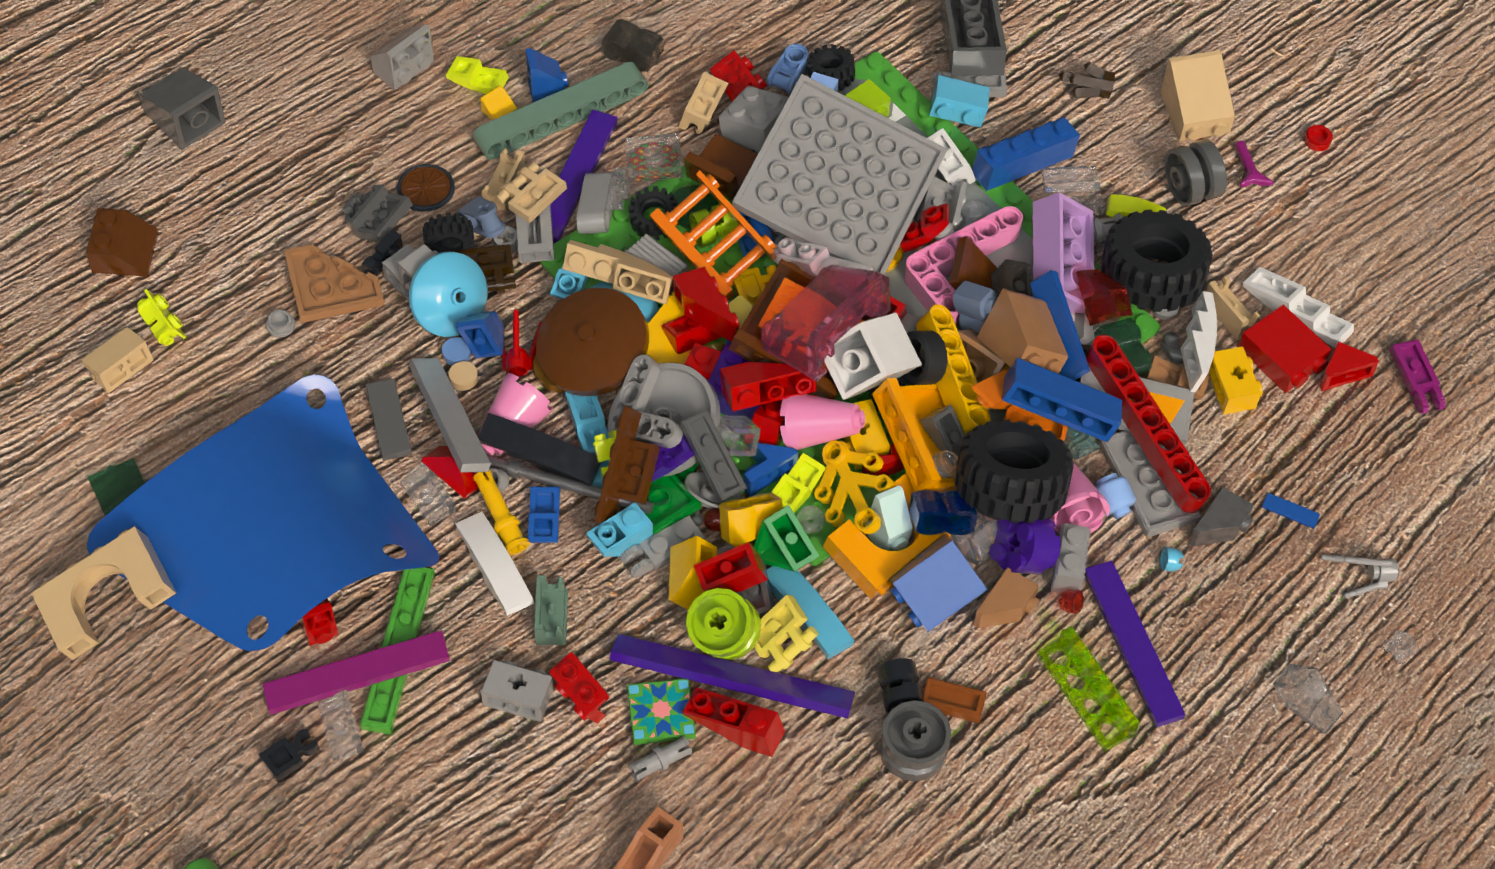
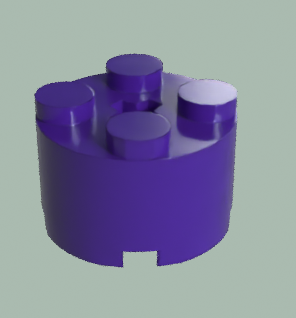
(1026, 547)

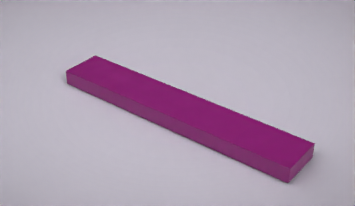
(356, 672)

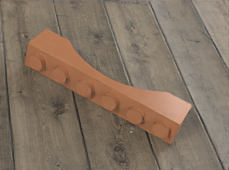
(653, 842)

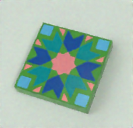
(658, 711)

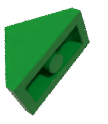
(784, 542)

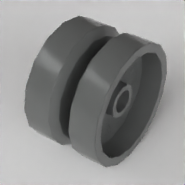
(1195, 172)
(915, 741)

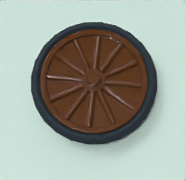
(426, 186)

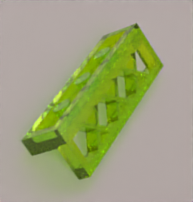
(1099, 685)

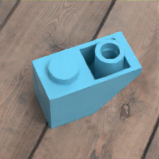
(621, 531)

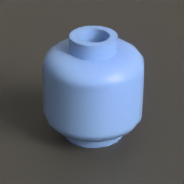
(1117, 493)

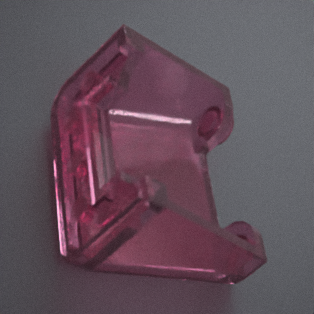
(824, 313)

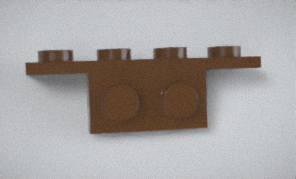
(629, 468)

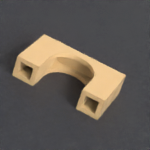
(64, 597)

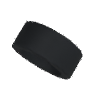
(935, 358)

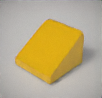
(497, 103)

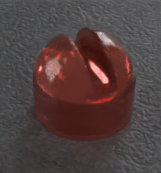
(712, 519)
(1071, 601)

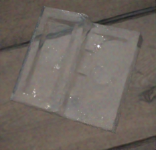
(1077, 183)

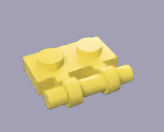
(777, 626)

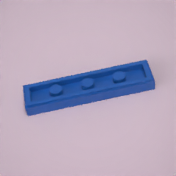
(1050, 290)

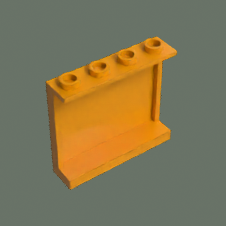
(901, 411)

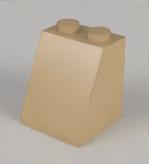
(1198, 96)

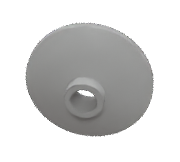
(701, 489)

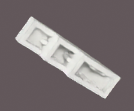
(1276, 290)
(1201, 340)
(494, 563)

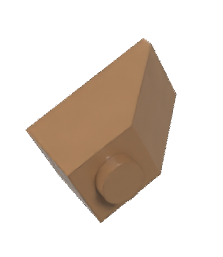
(1007, 601)

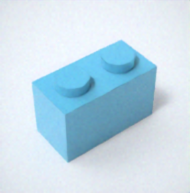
(959, 101)

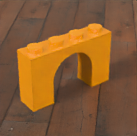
(868, 564)

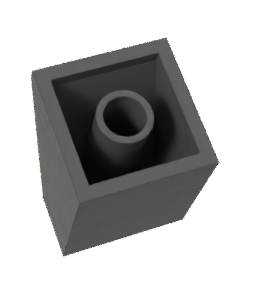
(184, 107)

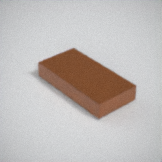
(955, 699)

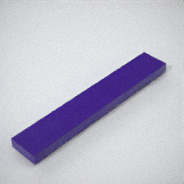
(581, 160)
(1134, 644)

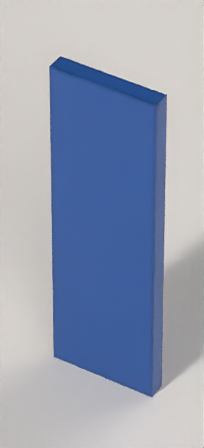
(1290, 510)

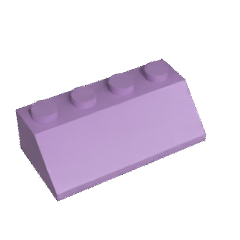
(1063, 243)

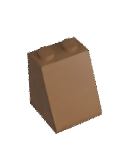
(1024, 330)

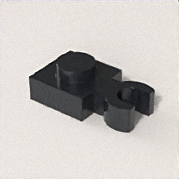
(385, 249)
(285, 757)

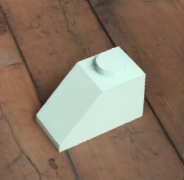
(895, 520)

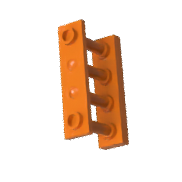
(686, 241)

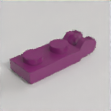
(1418, 375)

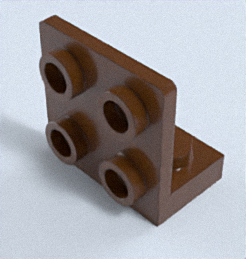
(724, 161)

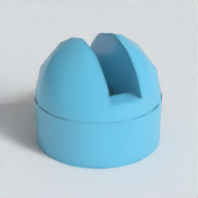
(1170, 559)

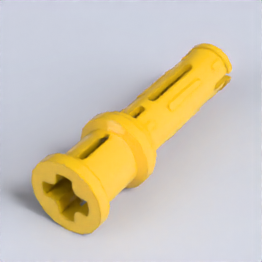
(505, 523)

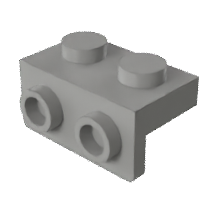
(941, 193)

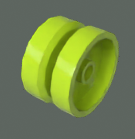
(706, 620)

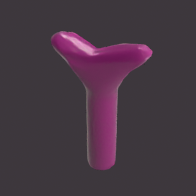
(1252, 176)

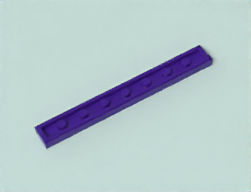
(732, 676)

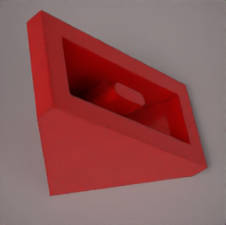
(1348, 366)
(444, 466)

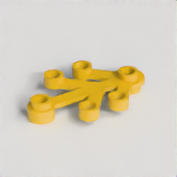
(849, 484)

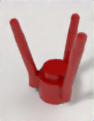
(517, 360)

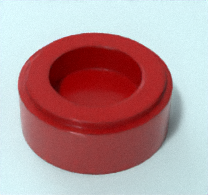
(1318, 138)

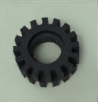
(835, 58)
(646, 201)
(448, 233)

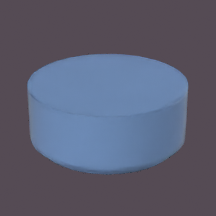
(455, 351)

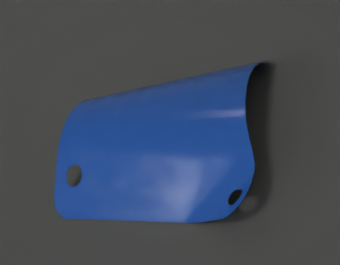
(270, 518)

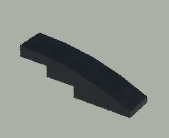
(539, 449)

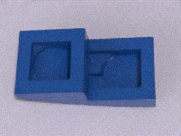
(544, 515)

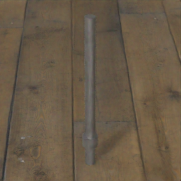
(518, 469)

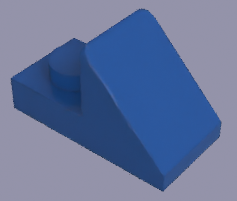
(771, 465)

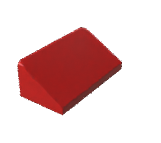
(686, 332)

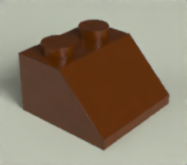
(121, 243)

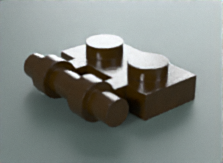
(494, 262)

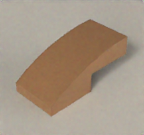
(1170, 374)

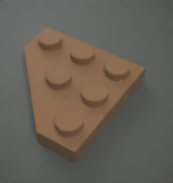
(329, 285)

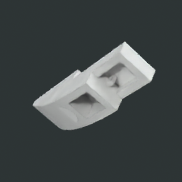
(809, 256)

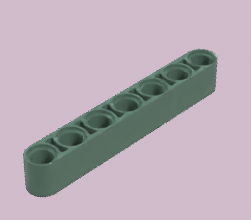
(560, 110)

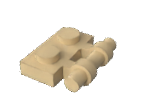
(534, 197)

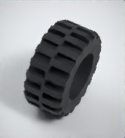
(1162, 238)
(1013, 471)

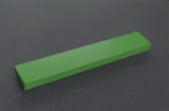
(403, 625)

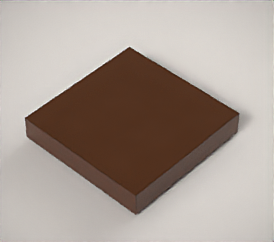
(971, 265)

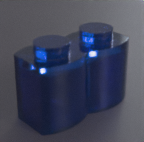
(941, 512)

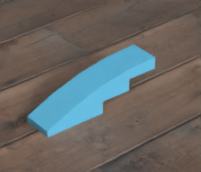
(587, 422)
(832, 636)

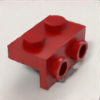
(581, 686)

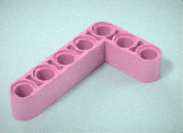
(927, 272)

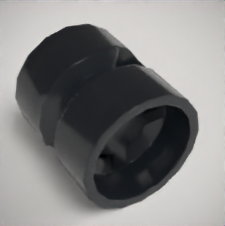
(899, 682)

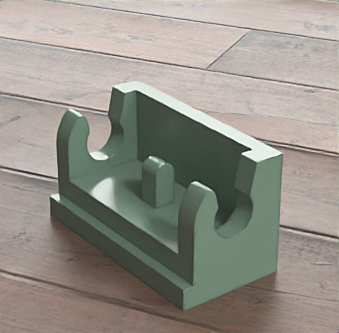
(551, 612)

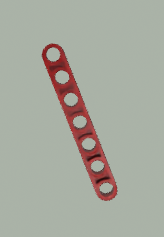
(1147, 436)

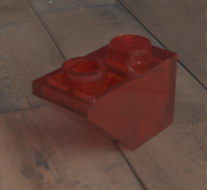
(1103, 298)

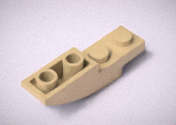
(620, 269)

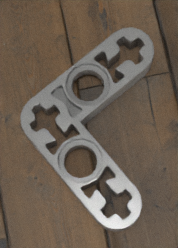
(648, 380)

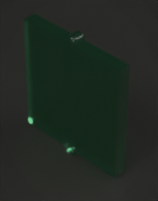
(115, 484)

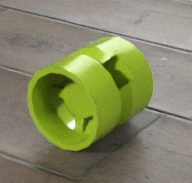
(723, 228)

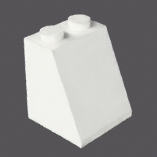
(871, 355)

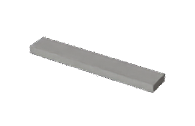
(449, 415)

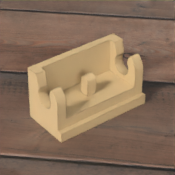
(703, 102)
(505, 172)
(1231, 310)
(118, 359)

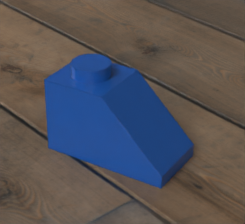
(543, 75)
(483, 334)

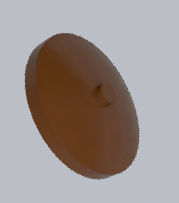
(591, 341)

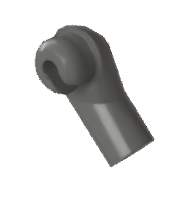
(1171, 347)

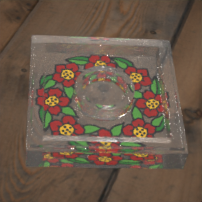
(653, 157)

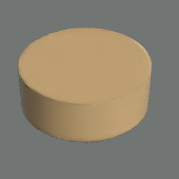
(463, 375)

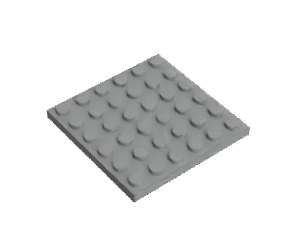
(839, 176)

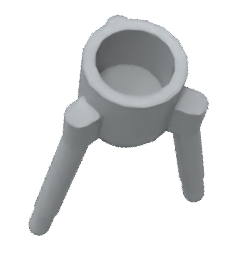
(1381, 570)

